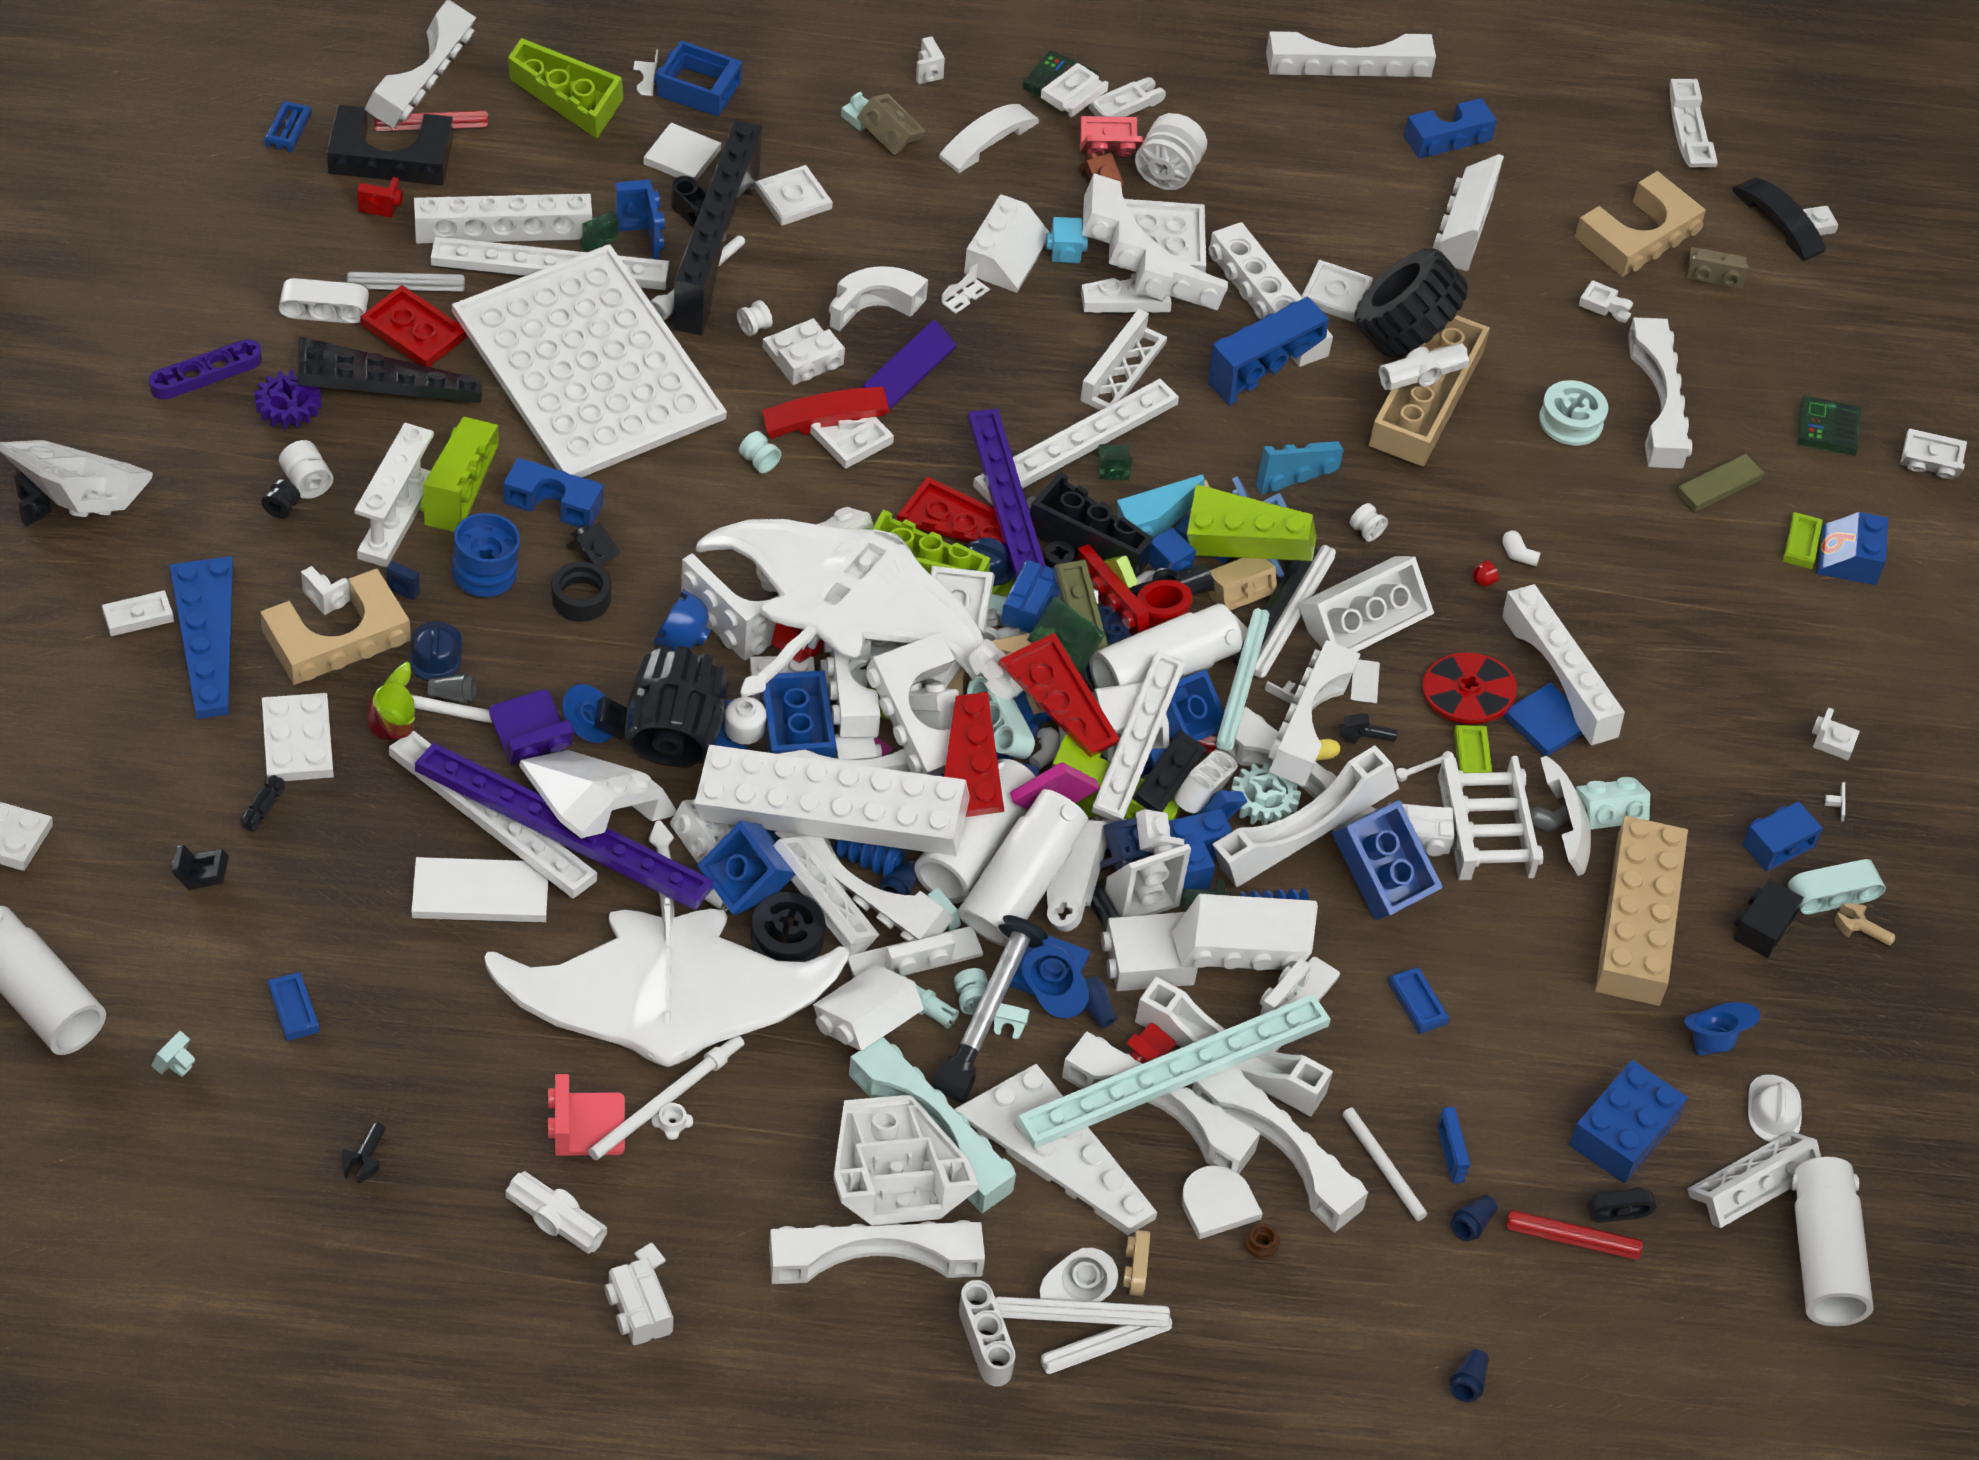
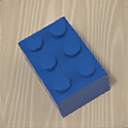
(798, 714)
(1387, 860)
(1628, 1121)

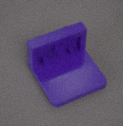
(530, 726)

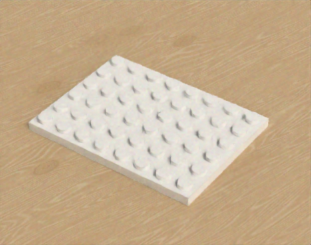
(588, 362)

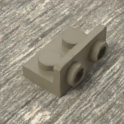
(890, 123)
(1717, 267)

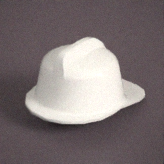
(1773, 1107)
(1081, 1276)

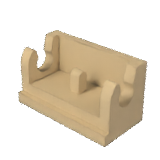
(1243, 582)

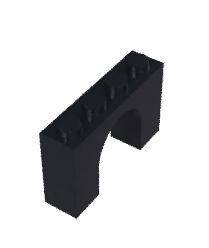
(419, 163)

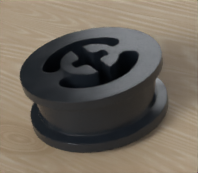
(771, 922)

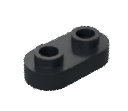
(1621, 1205)

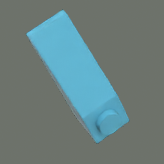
(1161, 507)

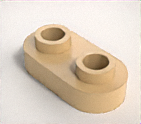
(1138, 1250)

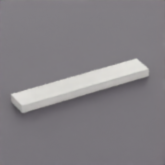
(1138, 737)

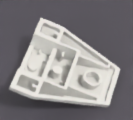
(76, 477)
(587, 789)
(898, 1163)

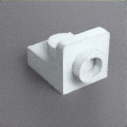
(930, 63)
(322, 593)
(1833, 736)
(1155, 832)

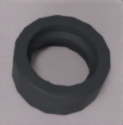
(581, 609)

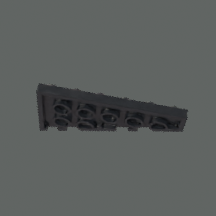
(351, 369)

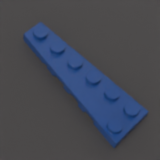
(205, 613)

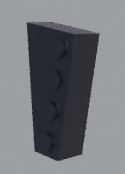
(1073, 517)

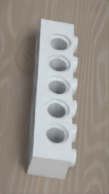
(502, 217)
(1258, 279)

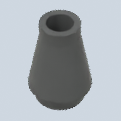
(454, 688)

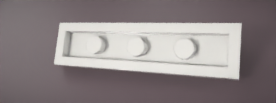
(1116, 356)
(818, 883)
(1754, 1178)

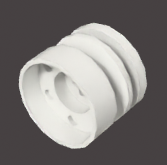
(1171, 151)

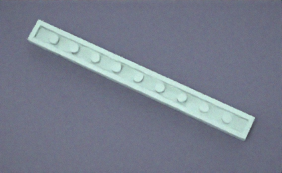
(1173, 1071)

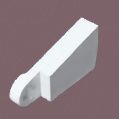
(1077, 878)

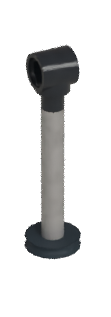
(957, 1073)

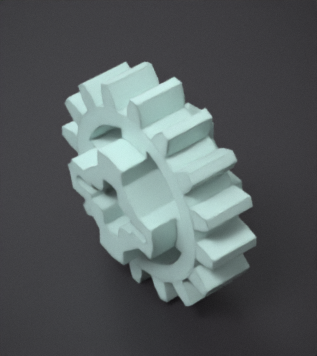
(1267, 795)

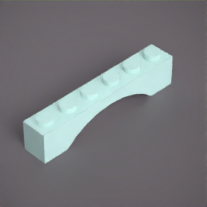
(885, 1073)

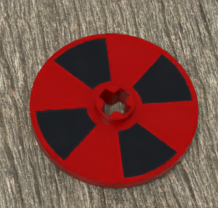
(1490, 693)

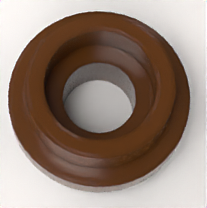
(1262, 1233)

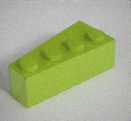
(567, 85)
(459, 473)
(931, 549)

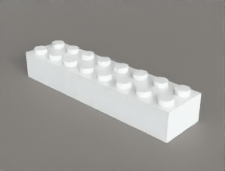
(833, 800)

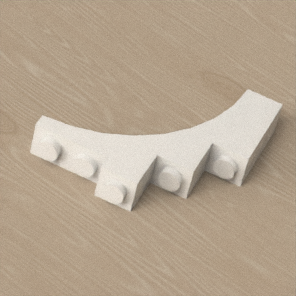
(1133, 249)

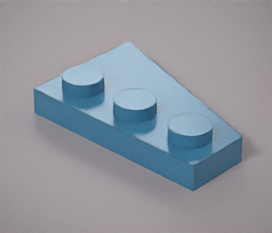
(1296, 465)

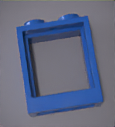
(703, 61)

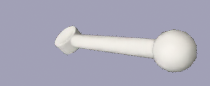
(1402, 773)

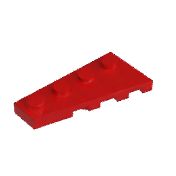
(950, 513)
(1114, 592)
(1058, 688)
(974, 754)

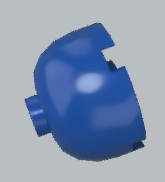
(684, 623)

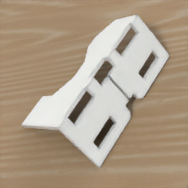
(648, 70)
(967, 293)

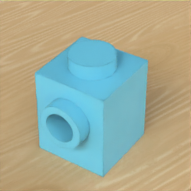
(1066, 240)

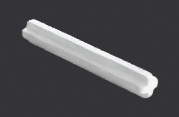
(1097, 1346)

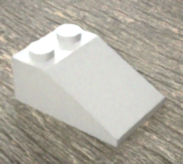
(1149, 883)

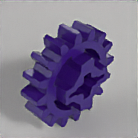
(286, 401)

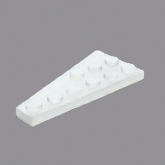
(1073, 1161)

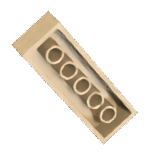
(1417, 414)
(1642, 911)

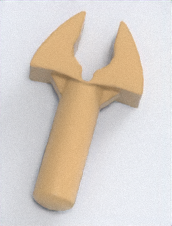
(1860, 923)

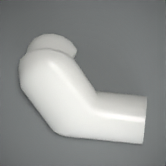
(1517, 551)

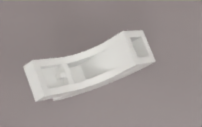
(874, 287)

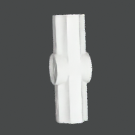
(1423, 366)
(556, 1212)

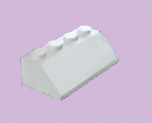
(1468, 212)
(1368, 605)
(1245, 932)

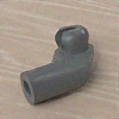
(1547, 820)

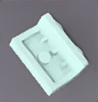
(1611, 801)

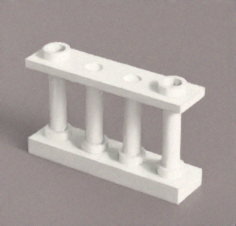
(394, 495)
(1465, 855)

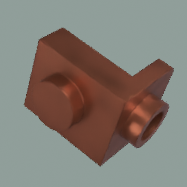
(1101, 165)

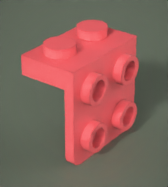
(1109, 135)
(583, 1118)

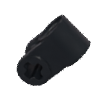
(687, 198)

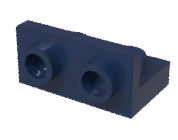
(1123, 844)

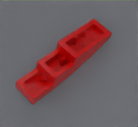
(825, 409)

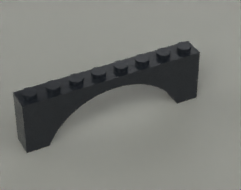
(697, 274)

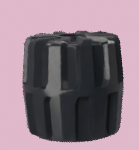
(676, 707)

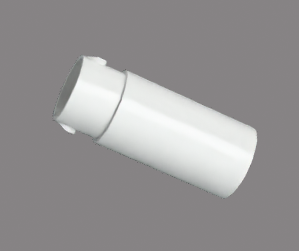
(1192, 638)
(979, 841)
(1023, 865)
(45, 989)
(1832, 1242)

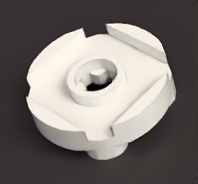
(985, 660)

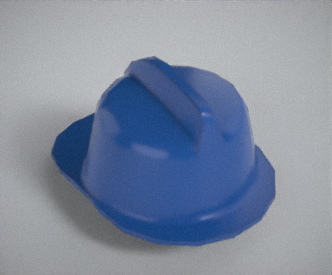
(1056, 981)
(1720, 1026)

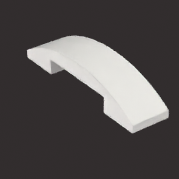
(1689, 124)
(984, 132)
(1578, 841)

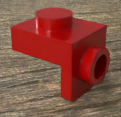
(378, 199)
(1150, 1044)

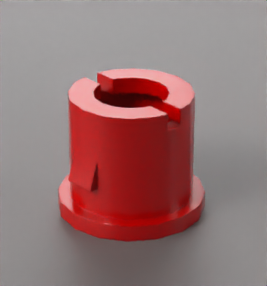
(1165, 600)

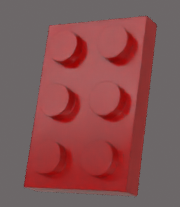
(413, 326)

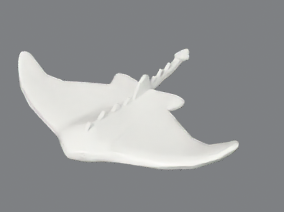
(844, 590)
(667, 982)

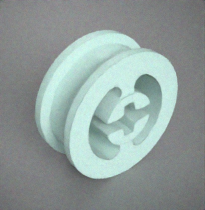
(1573, 412)

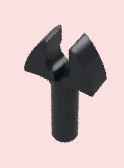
(1359, 725)
(363, 1155)

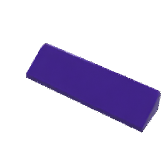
(913, 362)

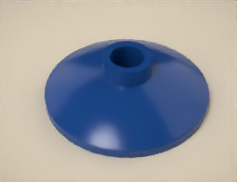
(580, 708)

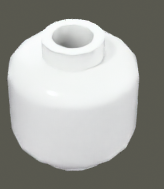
(745, 720)

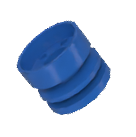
(485, 554)

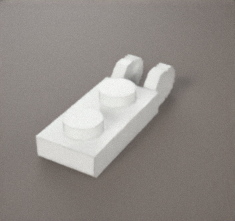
(1128, 99)

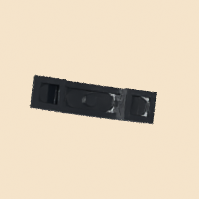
(1786, 213)

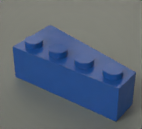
(1265, 347)

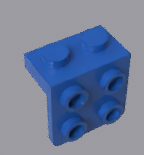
(637, 209)

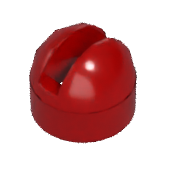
(1485, 574)

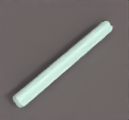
(1242, 680)

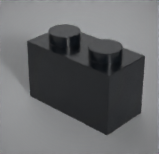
(1767, 918)

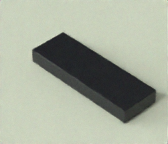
(1169, 772)

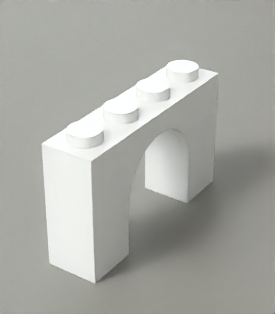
(892, 677)

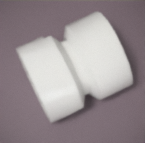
(306, 469)

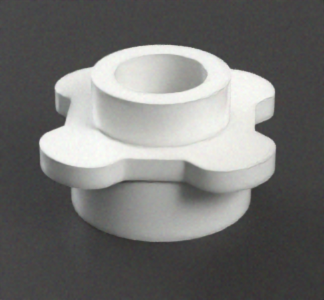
(675, 1112)

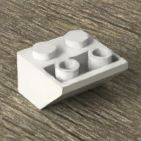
(1117, 706)

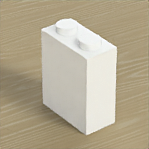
(1144, 950)
(868, 1007)

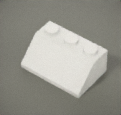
(1007, 244)

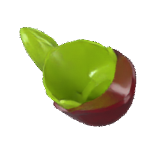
(392, 707)

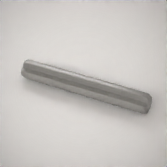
(411, 281)

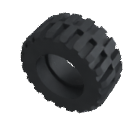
(1411, 302)

